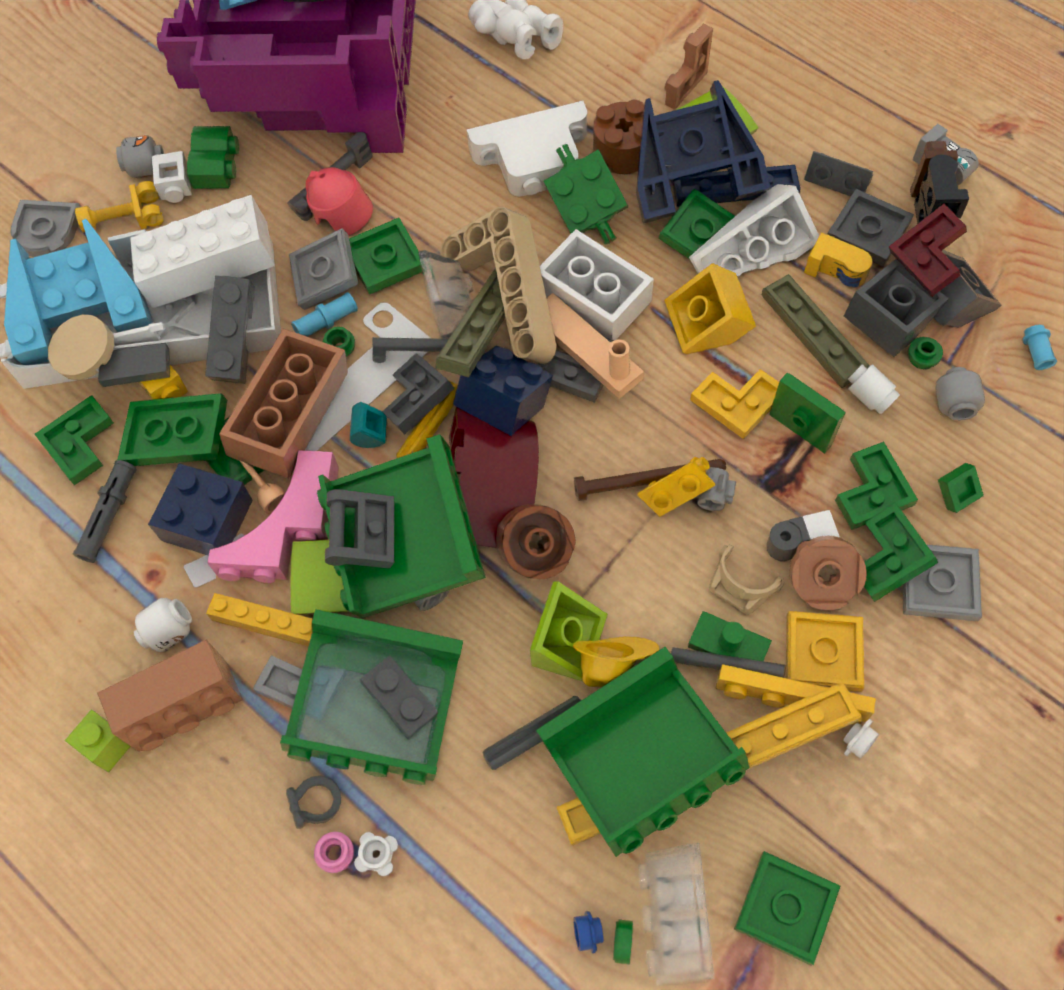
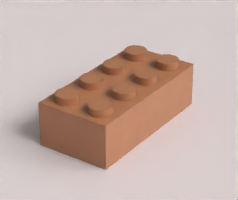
(284, 403)

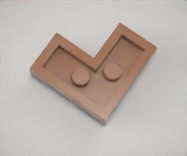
(693, 69)

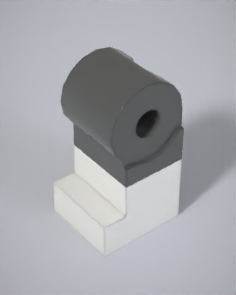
(788, 534)

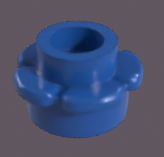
(588, 932)

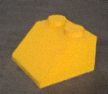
(709, 310)

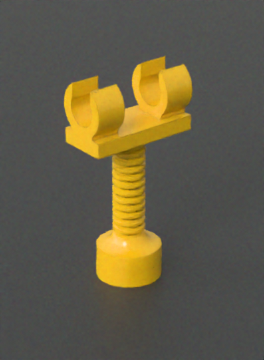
(145, 216)

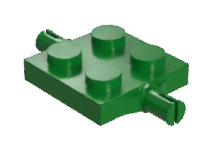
(586, 193)

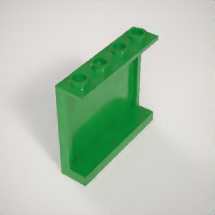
(431, 531)
(642, 752)

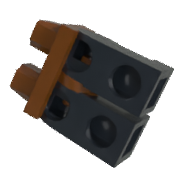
(936, 182)

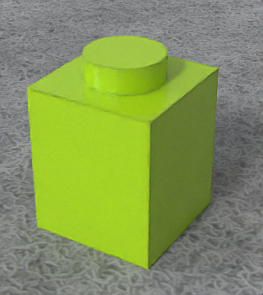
(96, 742)

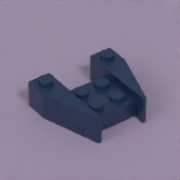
(694, 144)

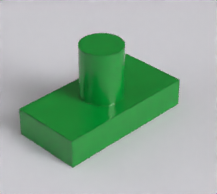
(727, 639)

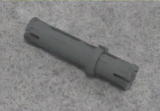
(111, 497)

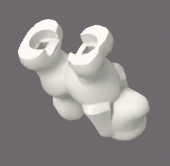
(516, 23)

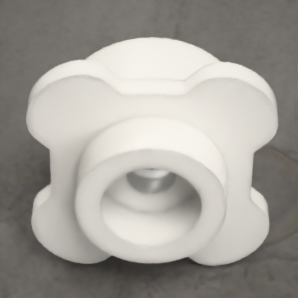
(860, 739)
(371, 843)

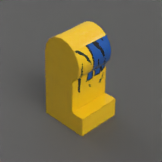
(839, 261)

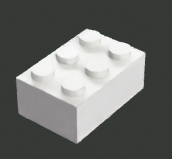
(596, 284)

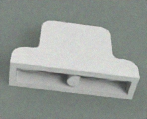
(528, 145)

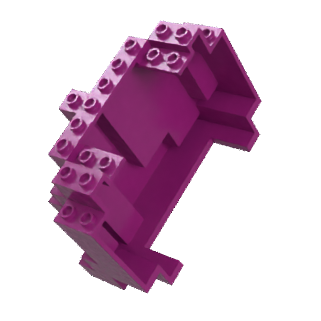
(299, 63)

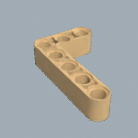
(510, 242)

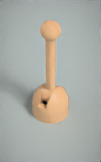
(269, 494)

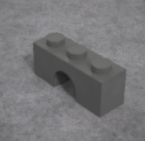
(227, 336)

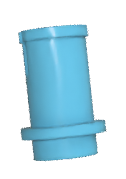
(1039, 345)

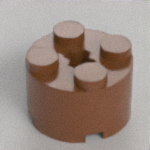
(618, 135)
(553, 549)

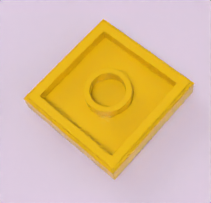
(825, 649)

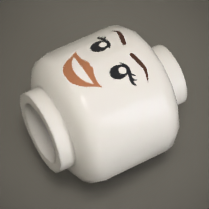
(162, 624)

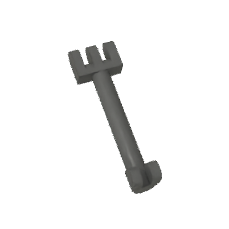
(358, 154)
(381, 345)

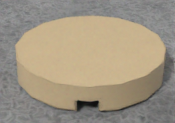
(80, 347)

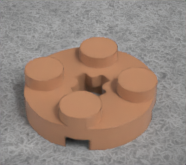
(842, 586)

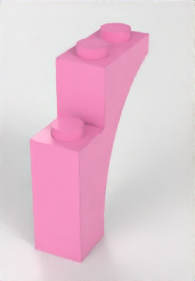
(298, 517)

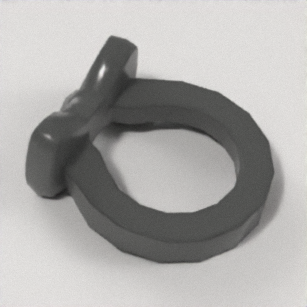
(303, 816)

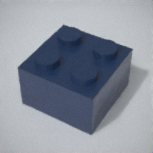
(503, 390)
(200, 510)

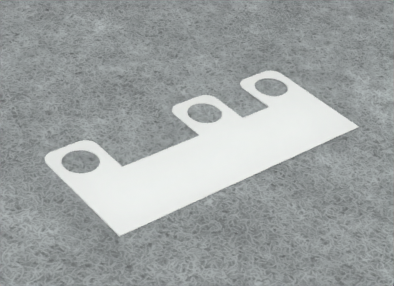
(365, 377)

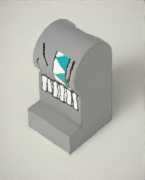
(966, 161)

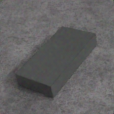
(136, 365)

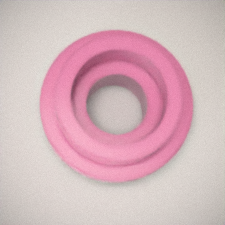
(322, 849)

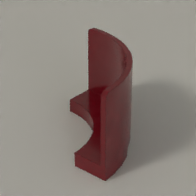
(493, 471)

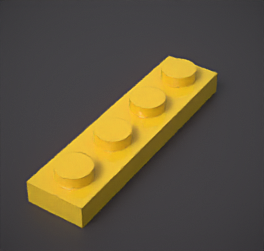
(777, 690)

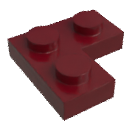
(922, 249)

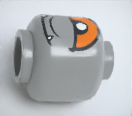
(136, 155)

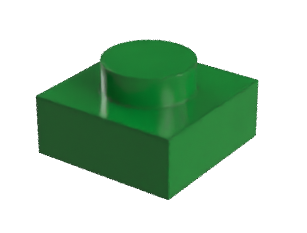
(960, 487)

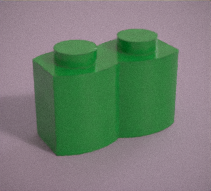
(212, 157)

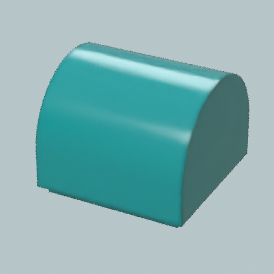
(367, 426)

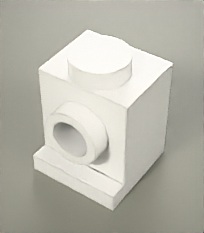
(171, 184)

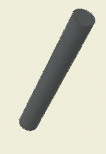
(715, 661)

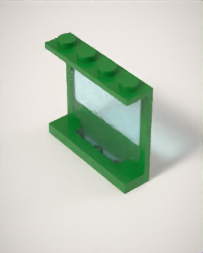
(342, 721)

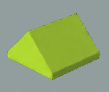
(565, 621)

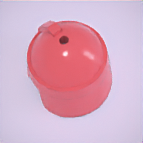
(339, 199)

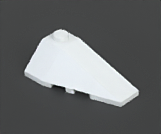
(762, 234)

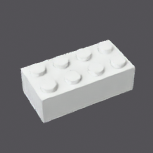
(190, 252)

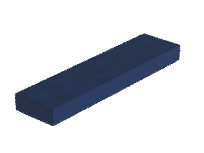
(718, 187)

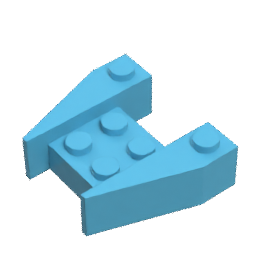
(64, 285)

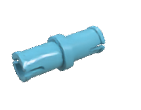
(325, 315)

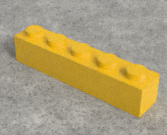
(260, 619)

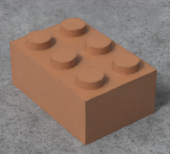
(170, 697)

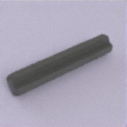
(523, 738)

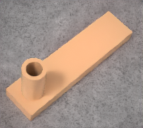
(603, 359)

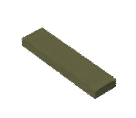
(814, 329)

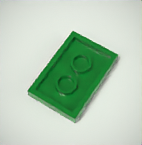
(173, 430)

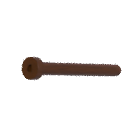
(583, 487)

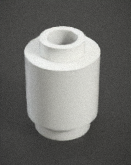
(873, 388)

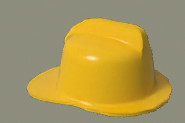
(611, 657)

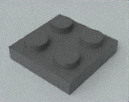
(871, 225)

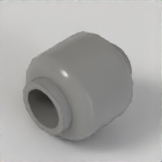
(960, 393)

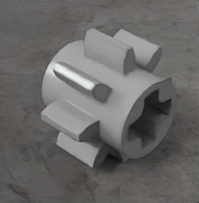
(721, 493)

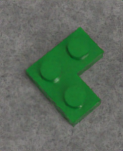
(67, 438)
(881, 489)
(902, 555)

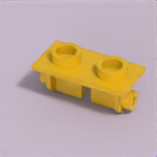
(678, 487)

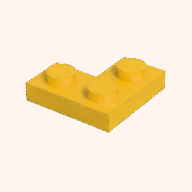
(737, 408)

